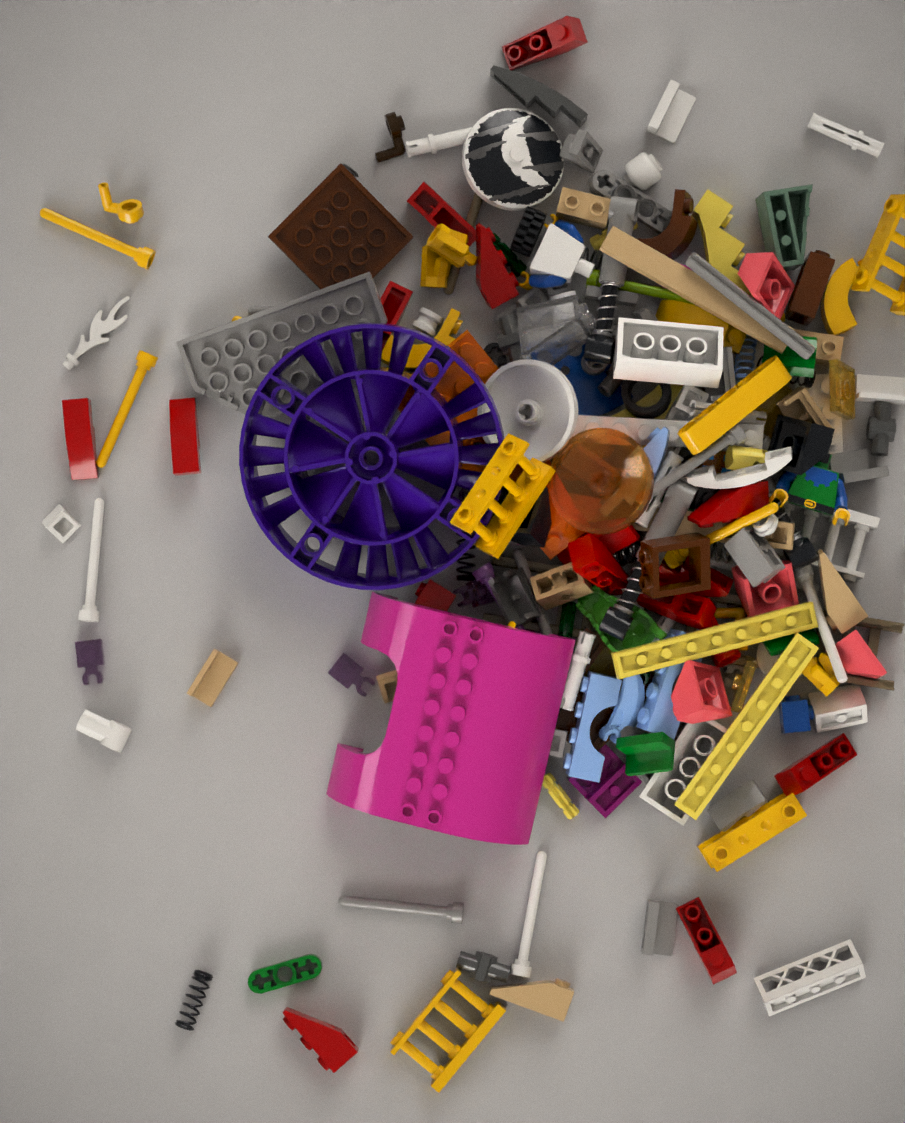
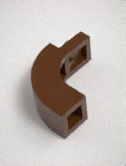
(680, 231)

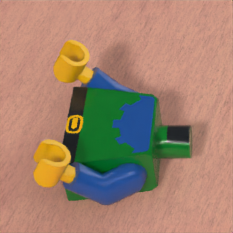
(815, 490)

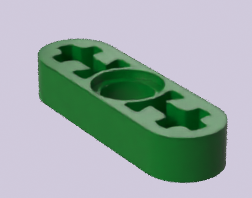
(302, 961)

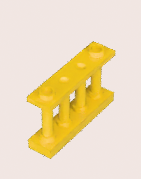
(875, 255)
(515, 506)
(752, 831)
(456, 1053)

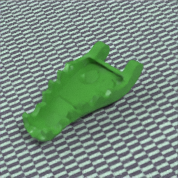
(641, 631)

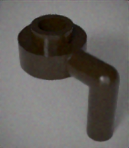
(395, 127)

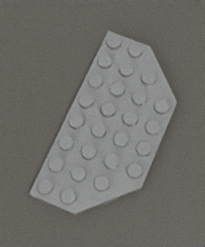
(237, 356)

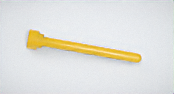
(143, 256)
(144, 363)
(676, 557)

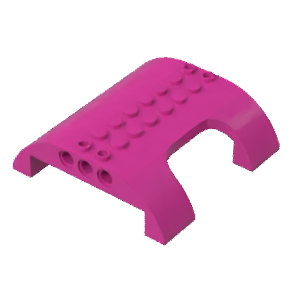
(463, 726)

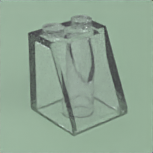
(554, 328)

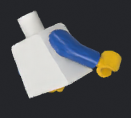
(557, 257)

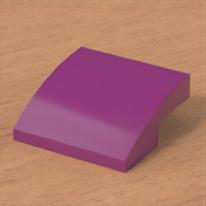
(612, 787)

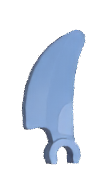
(626, 711)

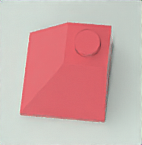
(767, 281)
(767, 596)
(858, 657)
(700, 694)

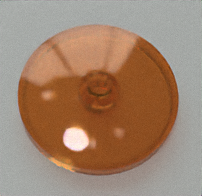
(601, 481)

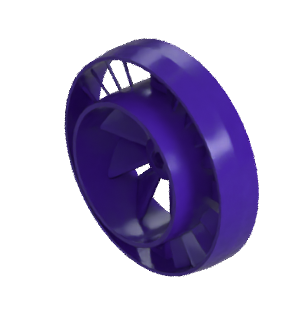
(313, 447)

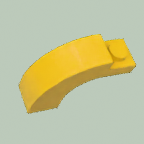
(834, 303)
(688, 313)
(418, 351)

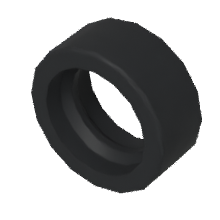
(646, 412)

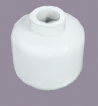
(643, 171)

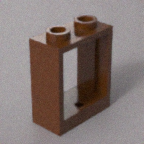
(809, 287)
(698, 564)

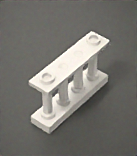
(862, 524)

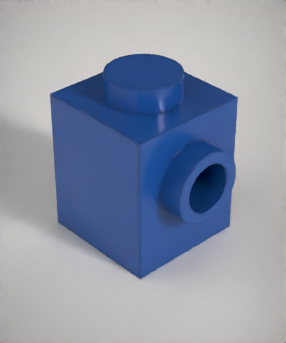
(795, 714)

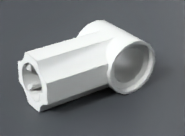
(110, 733)

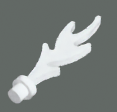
(97, 329)

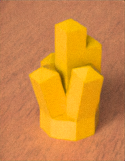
(451, 246)
(433, 269)
(821, 674)

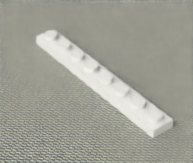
(641, 428)

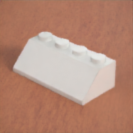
(668, 352)
(691, 751)

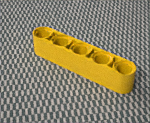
(734, 405)

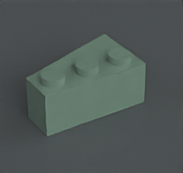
(784, 223)

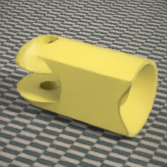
(741, 457)

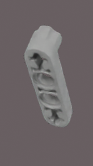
(610, 179)

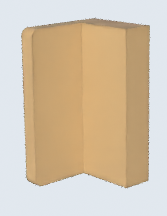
(212, 677)

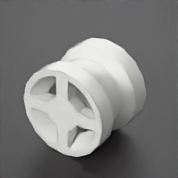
(427, 322)

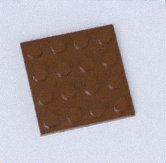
(340, 232)

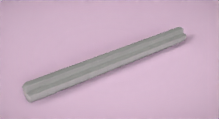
(750, 306)

